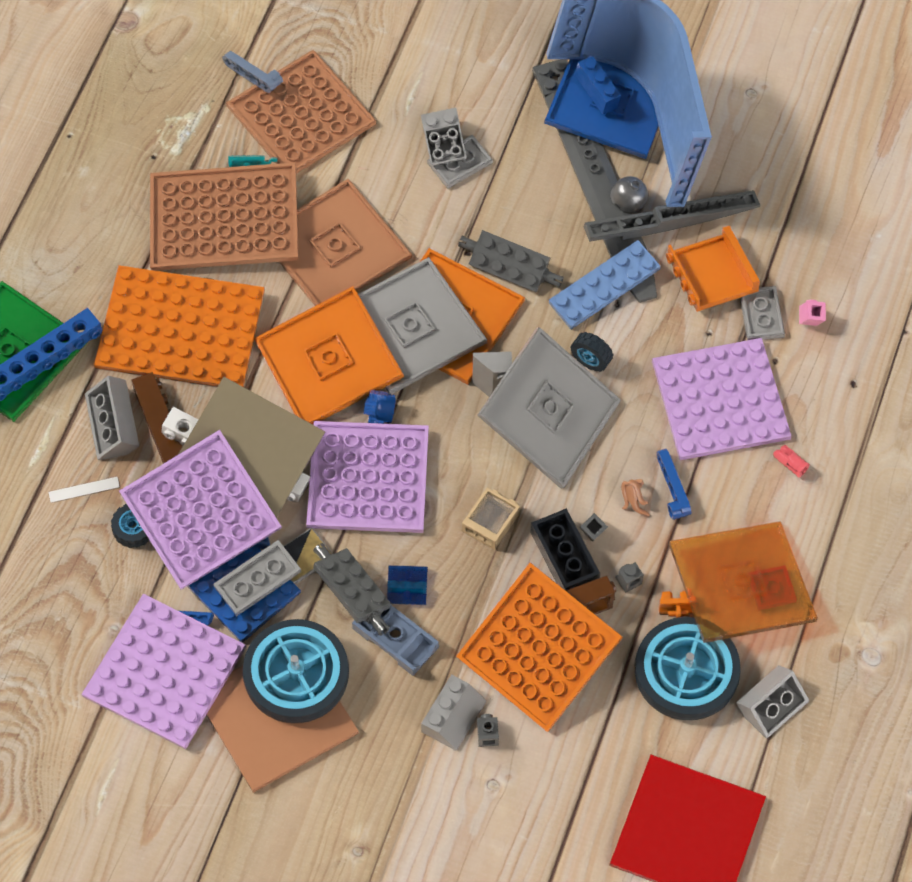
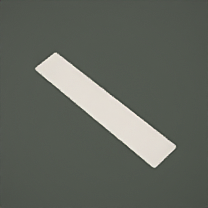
(84, 489)

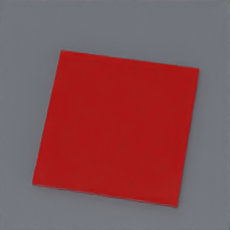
(686, 826)

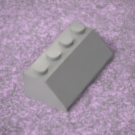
(111, 418)

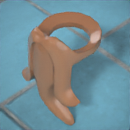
(632, 493)

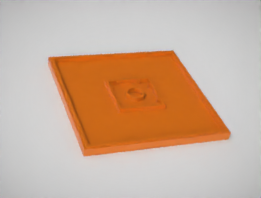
(485, 301)
(328, 357)

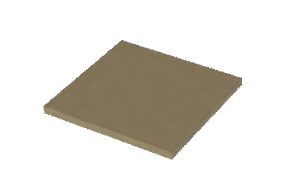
(264, 437)

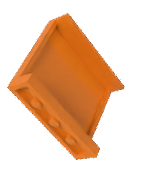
(713, 270)

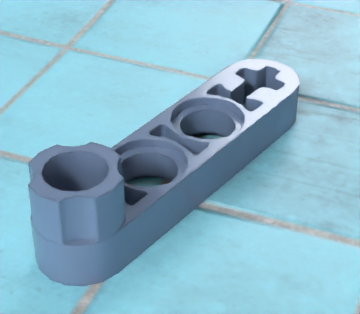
(266, 82)

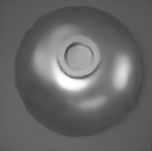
(629, 194)

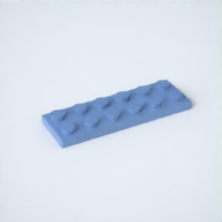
(604, 284)

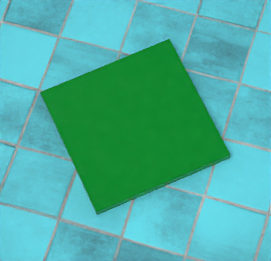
(20, 326)

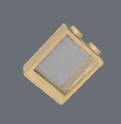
(491, 518)

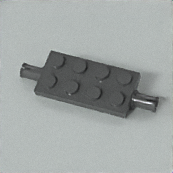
(510, 261)
(352, 587)

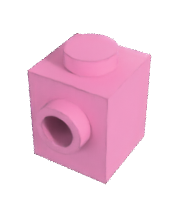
(812, 313)

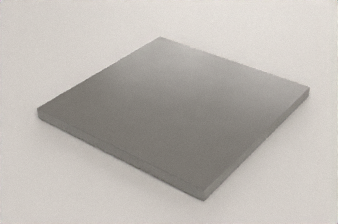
(421, 321)
(549, 407)

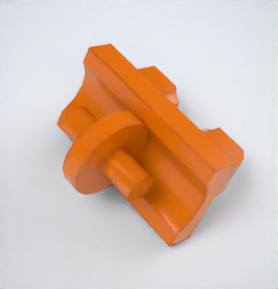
(674, 606)

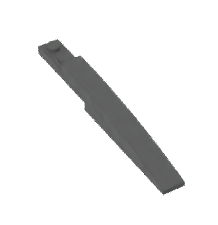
(671, 218)

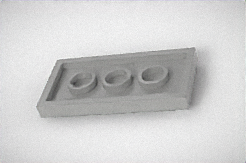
(257, 578)

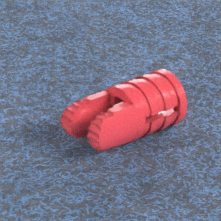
(791, 460)

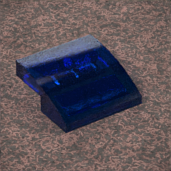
(407, 585)

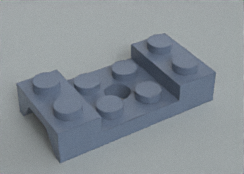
(409, 649)

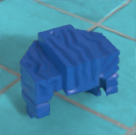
(380, 407)

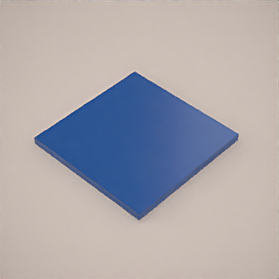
(625, 128)

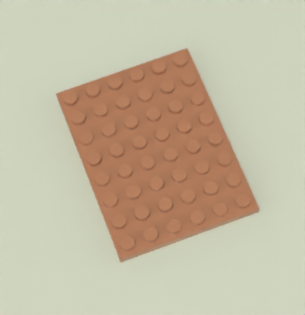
(223, 216)

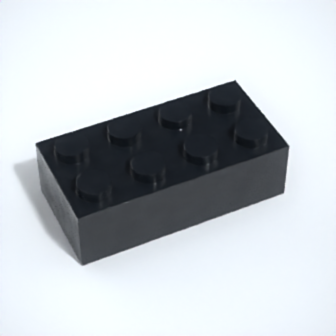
(564, 550)

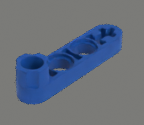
(681, 505)

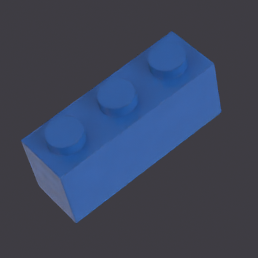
(597, 85)

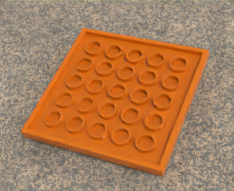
(539, 647)

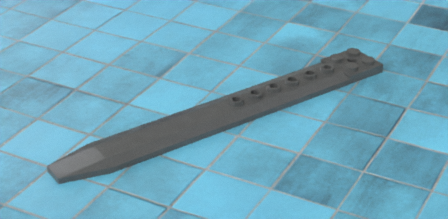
(592, 172)

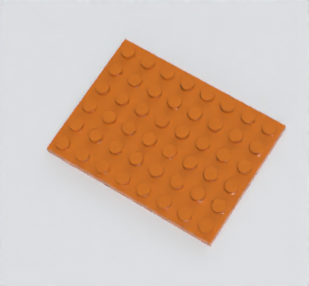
(179, 327)

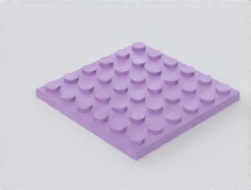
(721, 399)
(368, 477)
(200, 509)
(164, 671)

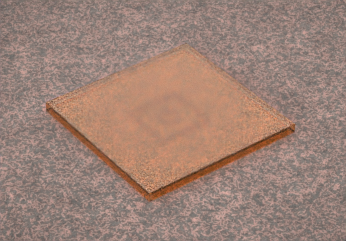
(742, 581)

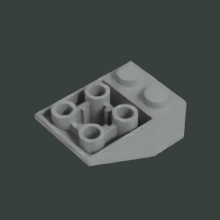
(443, 136)

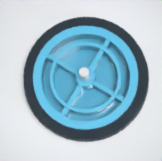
(295, 671)
(684, 674)

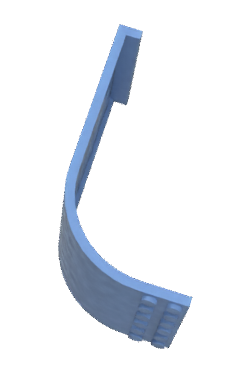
(655, 50)

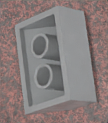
(490, 369)
(773, 701)
(453, 713)

